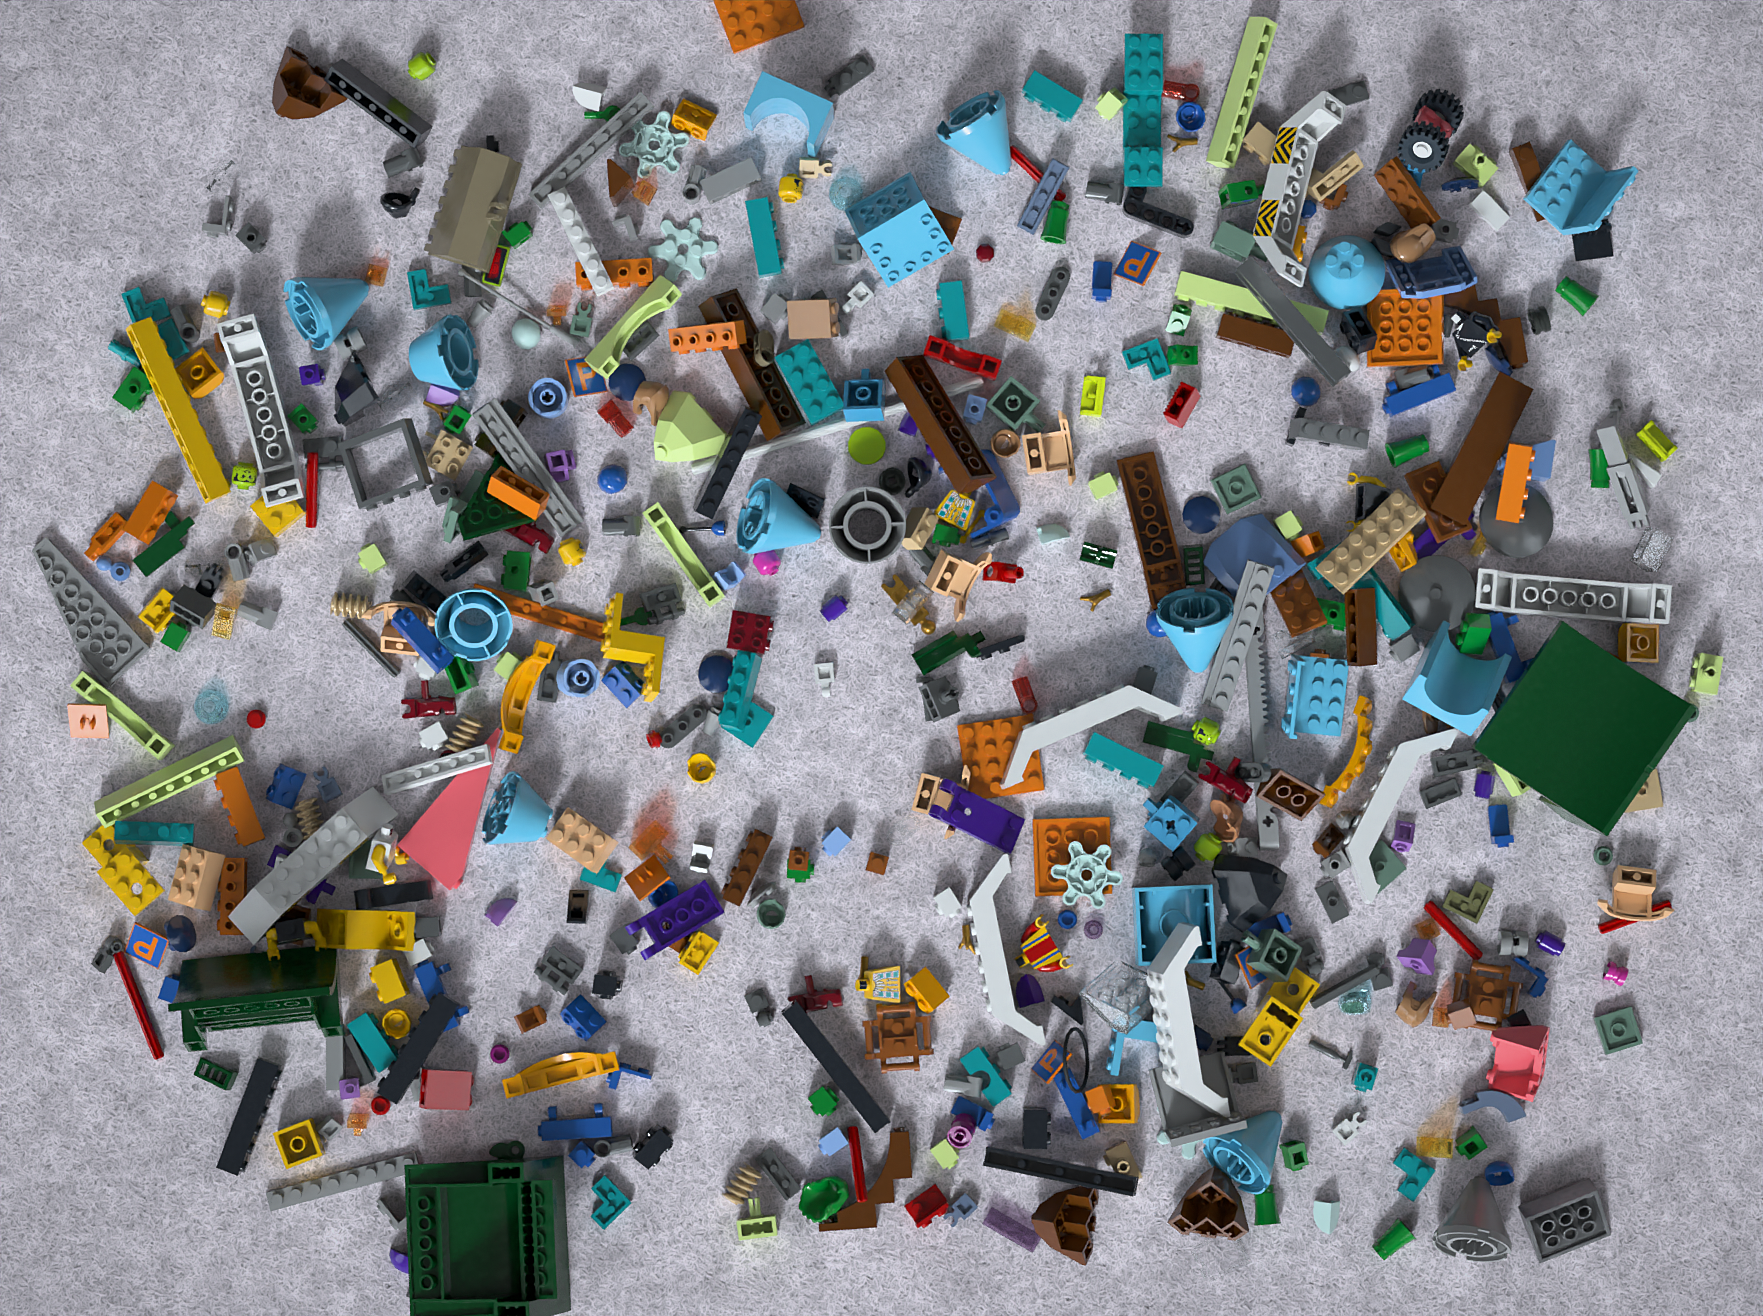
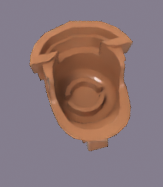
(1227, 829)

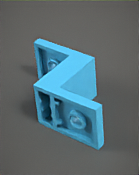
(1145, 1031)

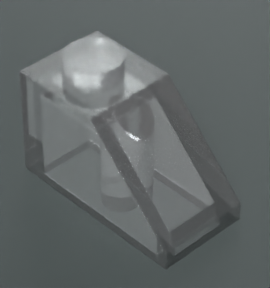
(913, 602)

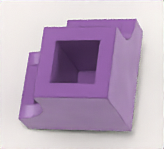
(559, 463)
(1419, 956)

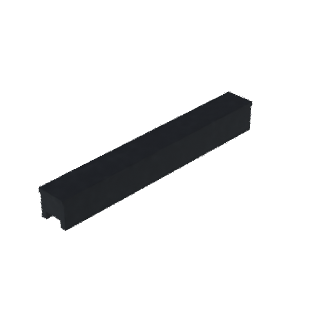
(835, 1066)
(1061, 1171)

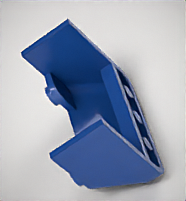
(1005, 505)

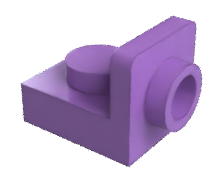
(1403, 836)
(349, 1088)

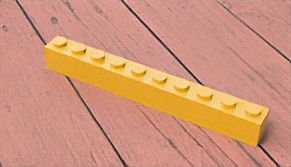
(178, 410)

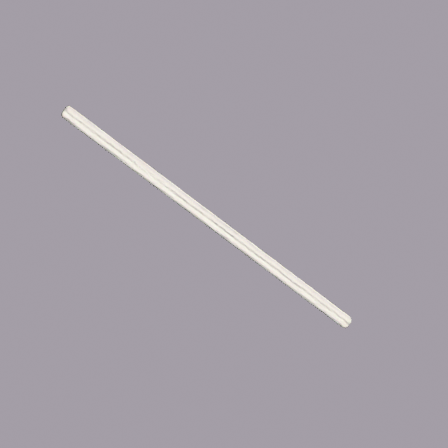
(830, 427)

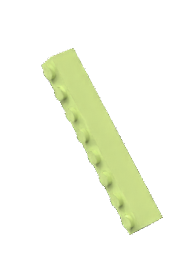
(1241, 92)
(1238, 299)
(168, 781)

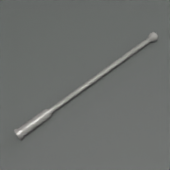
(552, 328)

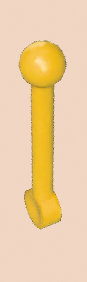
(963, 539)

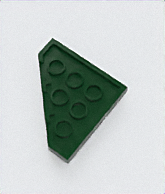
(486, 512)

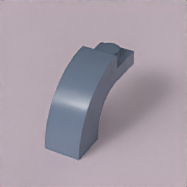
(1489, 1098)

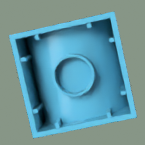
(778, 96)
(1453, 684)
(1161, 909)

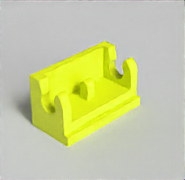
(1092, 396)
(1656, 441)

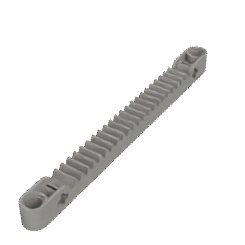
(1267, 835)

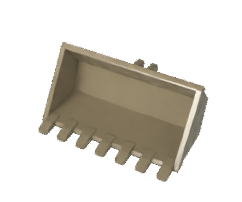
(474, 207)

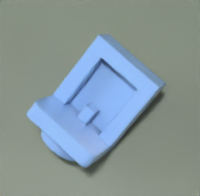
(729, 577)

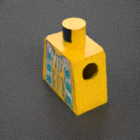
(956, 509)
(881, 984)

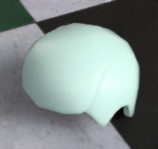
(526, 333)

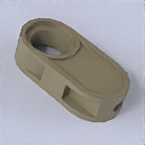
(763, 344)

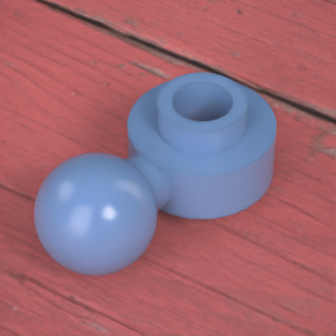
(104, 563)

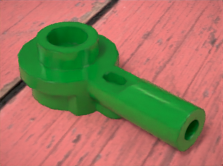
(607, 114)
(639, 617)

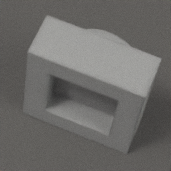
(329, 1127)

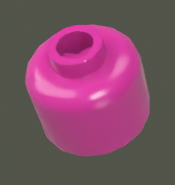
(767, 562)

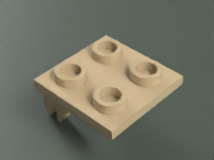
(447, 454)

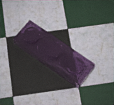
(1011, 1229)

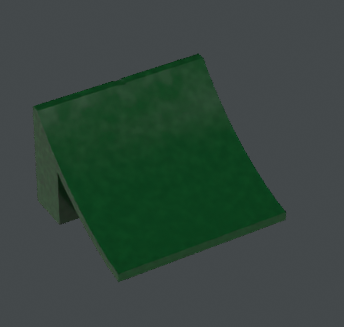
(1583, 730)
(258, 992)
(488, 1238)

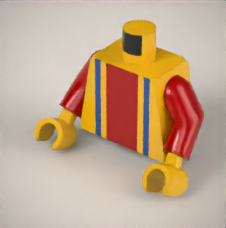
(1040, 949)

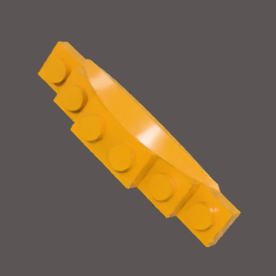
(518, 693)
(1357, 762)
(560, 1070)

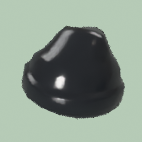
(395, 209)
(924, 475)

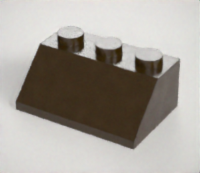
(516, 414)

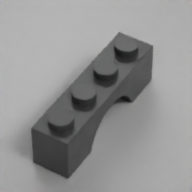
(1331, 433)

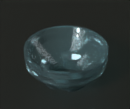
(843, 203)
(220, 711)

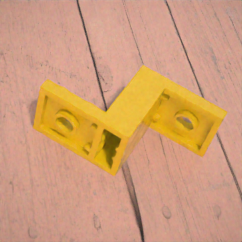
(632, 647)
(122, 869)
(367, 929)
(1278, 1016)

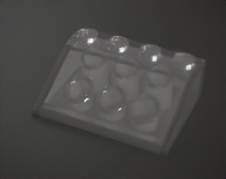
(1119, 996)

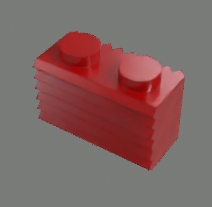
(1181, 405)

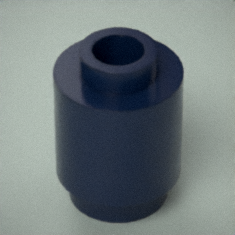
(1203, 1038)

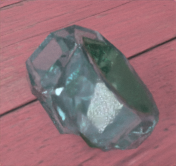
(1355, 1003)

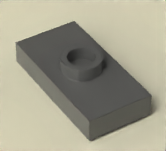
(640, 340)
(1181, 787)
(1440, 793)
(1332, 902)

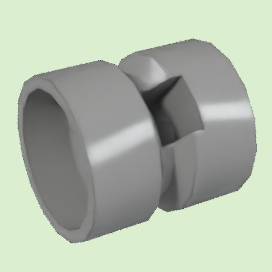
(355, 337)
(1507, 939)

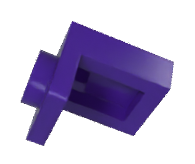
(312, 375)

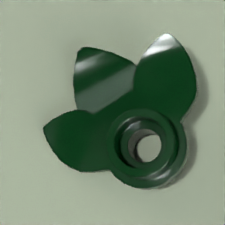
(504, 1150)

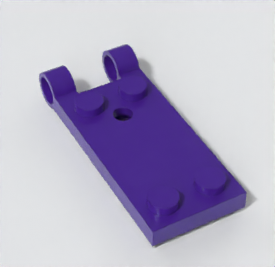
(986, 821)
(682, 913)

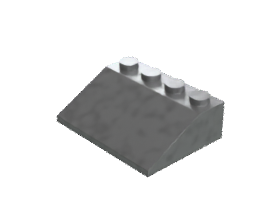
(1565, 1219)

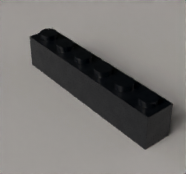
(378, 103)
(727, 462)
(418, 1048)
(248, 1117)

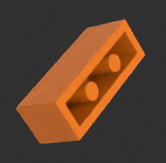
(518, 492)
(150, 512)

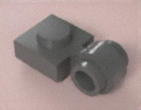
(1309, 952)
(104, 956)
(1383, 979)
(757, 1002)
(1244, 1072)

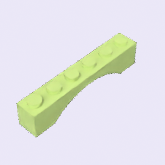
(657, 298)
(683, 555)
(123, 715)

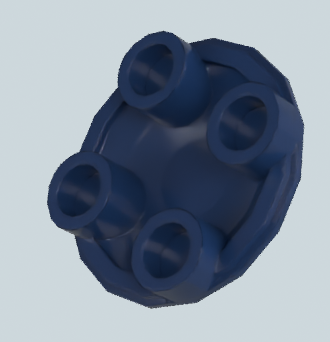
(1460, 182)
(1499, 364)
(625, 381)
(1201, 515)
(714, 673)
(180, 933)

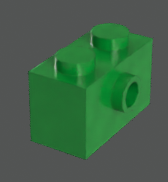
(133, 390)
(517, 570)
(1334, 613)
(1473, 633)
(461, 675)

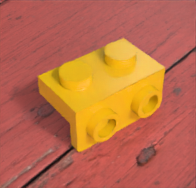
(157, 611)
(698, 952)

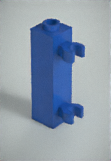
(1418, 395)
(421, 639)
(1502, 643)
(431, 983)
(1076, 1105)
(576, 1127)

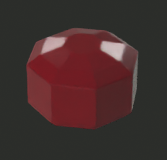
(984, 253)

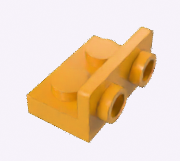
(693, 119)

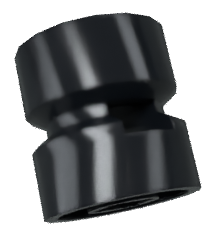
(1177, 863)

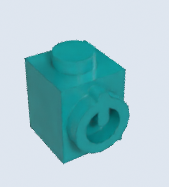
(1364, 1077)

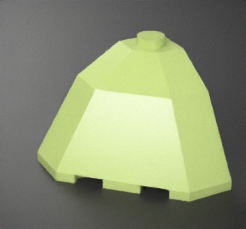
(686, 431)

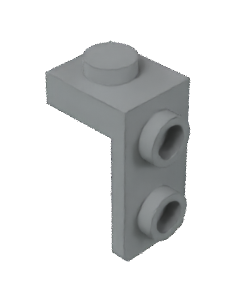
(214, 230)
(395, 1222)

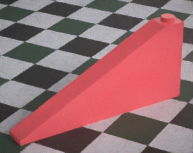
(448, 827)

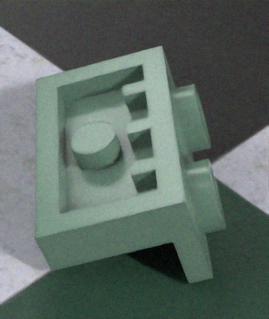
(450, 523)

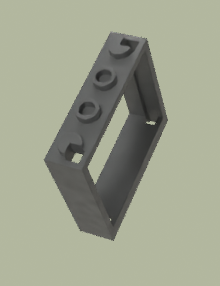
(416, 453)

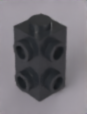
(1226, 967)
(653, 1146)

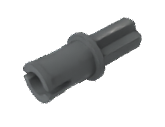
(989, 539)

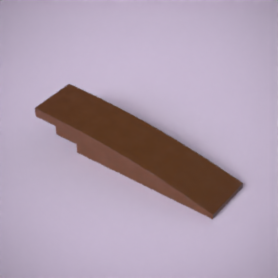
(1481, 448)
(1151, 526)

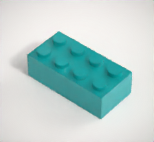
(809, 382)
(1122, 759)

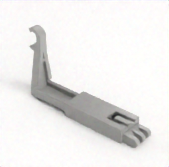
(1622, 469)

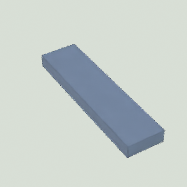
(1043, 196)

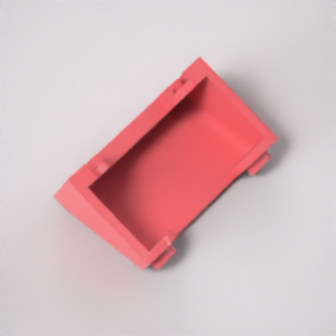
(1519, 1060)

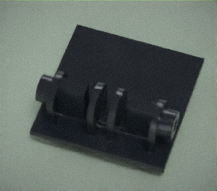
(1593, 243)
(806, 500)

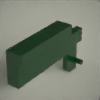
(165, 547)
(946, 649)
(1178, 741)

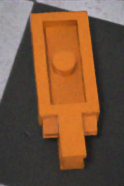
(106, 536)

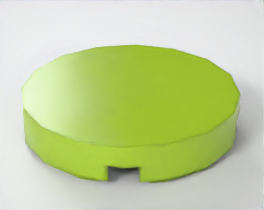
(866, 445)

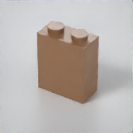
(813, 318)

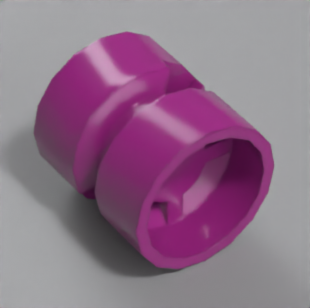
(962, 1130)

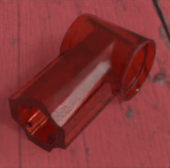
(1178, 91)
(612, 414)
(1024, 693)

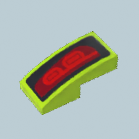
(498, 266)

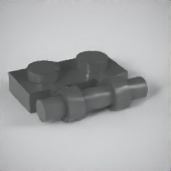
(325, 448)
(659, 598)
(561, 965)

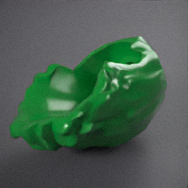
(823, 1198)

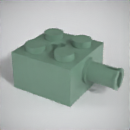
(1236, 242)
(1025, 404)
(1272, 954)

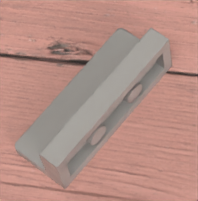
(730, 180)
(335, 1061)

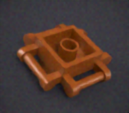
(1487, 993)
(898, 1037)

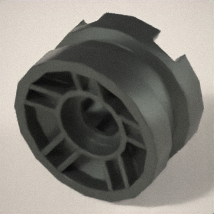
(1539, 320)
(894, 473)

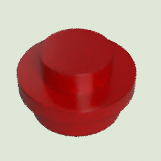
(256, 719)
(653, 739)
(380, 1105)

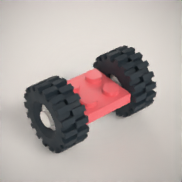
(1435, 121)

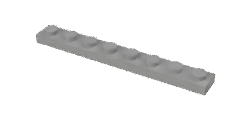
(592, 149)
(339, 1182)

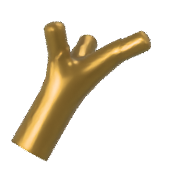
(1182, 141)
(437, 408)
(1095, 599)
(966, 940)
(864, 966)
(1194, 983)

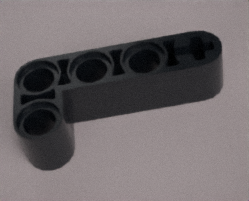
(1159, 214)
(393, 894)

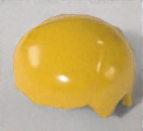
(706, 774)
(392, 1018)

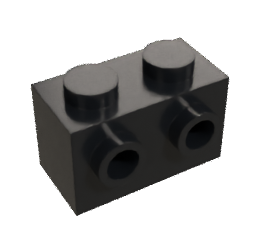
(1358, 330)
(607, 984)

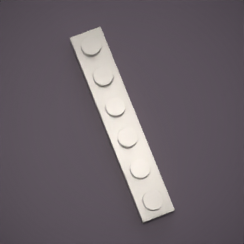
(581, 241)
(437, 769)

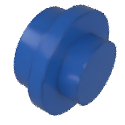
(1067, 919)

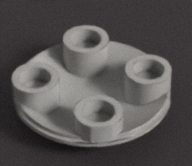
(755, 898)

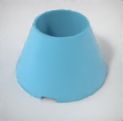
(445, 354)
(468, 640)

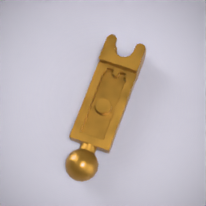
(897, 593)

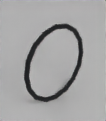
(1065, 1060)

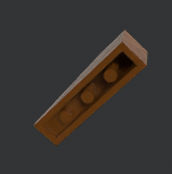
(1527, 169)

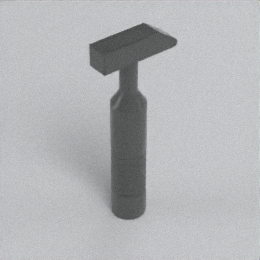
(923, 680)
(1330, 1053)

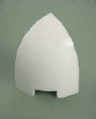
(589, 95)

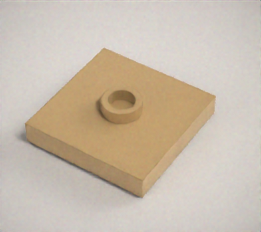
(1648, 796)

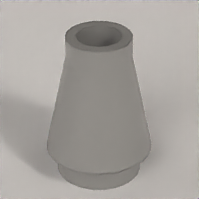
(480, 312)
(711, 721)

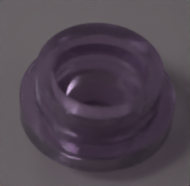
(1088, 925)

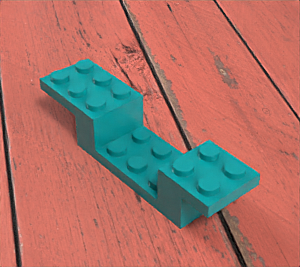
(1143, 110)

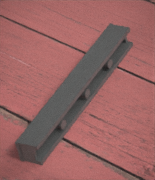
(1292, 322)

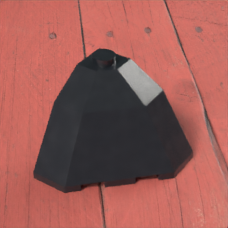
(353, 392)
(1247, 888)

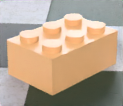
(582, 840)
(196, 877)

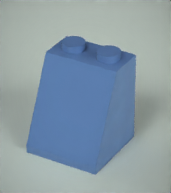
(1542, 462)

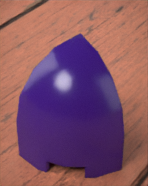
(908, 425)
(1028, 991)
(399, 1260)

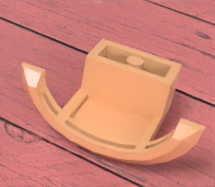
(1050, 451)
(955, 578)
(391, 639)
(929, 793)
(1633, 895)

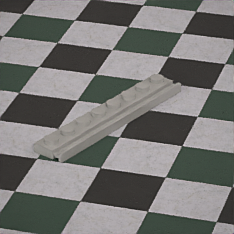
(526, 464)
(1238, 635)

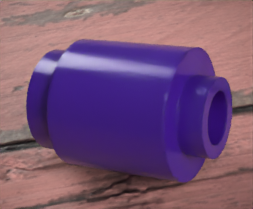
(834, 608)
(1484, 784)
(1550, 943)

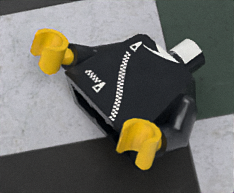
(1473, 335)

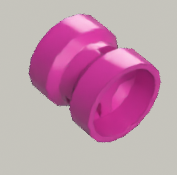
(1616, 974)

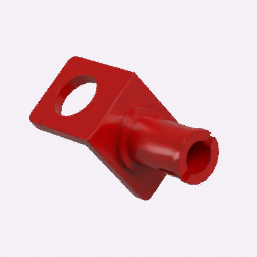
(1003, 572)

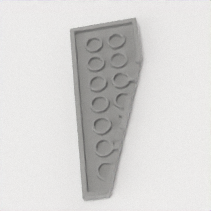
(97, 630)

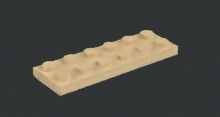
(1370, 541)

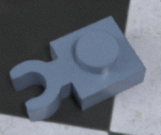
(328, 787)
(963, 1208)

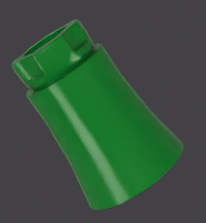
(1056, 223)
(1576, 295)
(1406, 449)
(1598, 472)
(1266, 1208)
(1393, 1239)

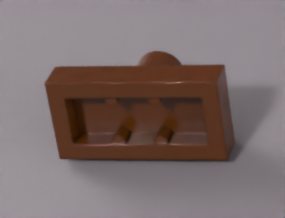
(1327, 840)

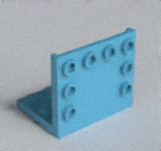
(1577, 191)
(898, 230)
(1315, 696)

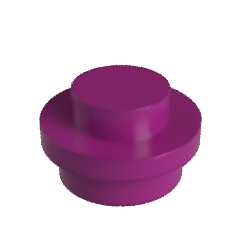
(499, 1054)

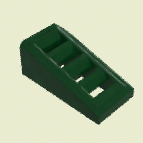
(1189, 548)
(232, 1075)

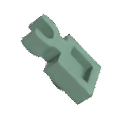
(581, 324)

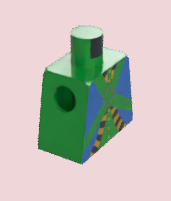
(1237, 194)

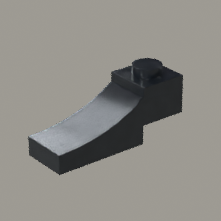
(424, 591)

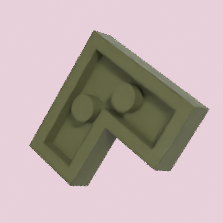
(1471, 906)

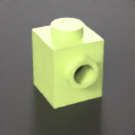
(1110, 103)
(1103, 485)
(1288, 525)
(371, 558)
(507, 664)
(945, 1154)

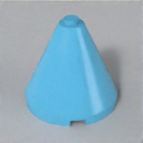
(980, 132)
(323, 306)
(773, 520)
(1195, 623)
(1247, 1153)

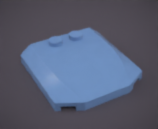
(1432, 275)
(1253, 540)

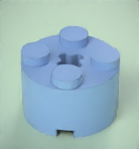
(540, 391)
(585, 670)

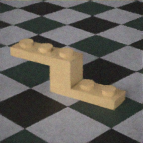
(1323, 184)

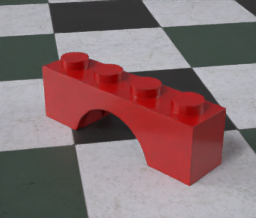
(963, 359)

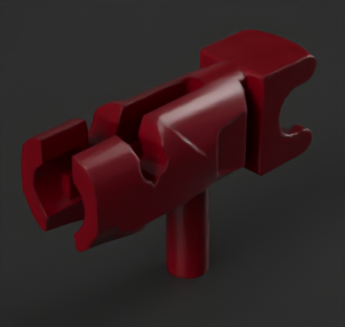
(531, 535)
(429, 705)
(1227, 781)
(817, 1000)

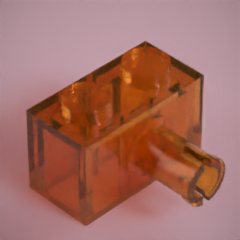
(651, 842)

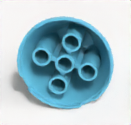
(1346, 272)
(518, 816)

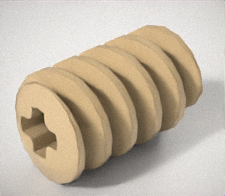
(349, 605)
(465, 734)
(309, 816)
(743, 1183)

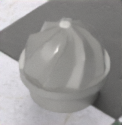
(1345, 819)
(1147, 858)

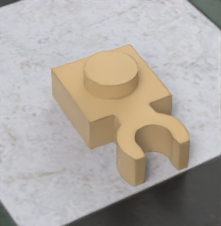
(810, 167)

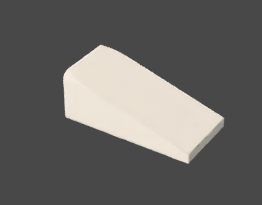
(1489, 210)
(1646, 472)

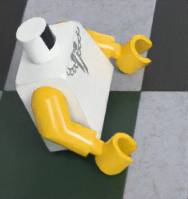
(383, 852)

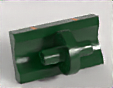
(1098, 555)

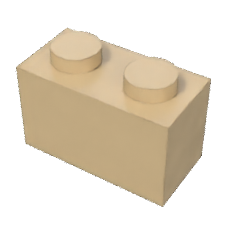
(1260, 142)
(919, 526)

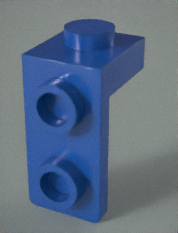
(1101, 281)
(1499, 826)
(1278, 921)
(1538, 986)
(614, 1077)
(981, 1115)

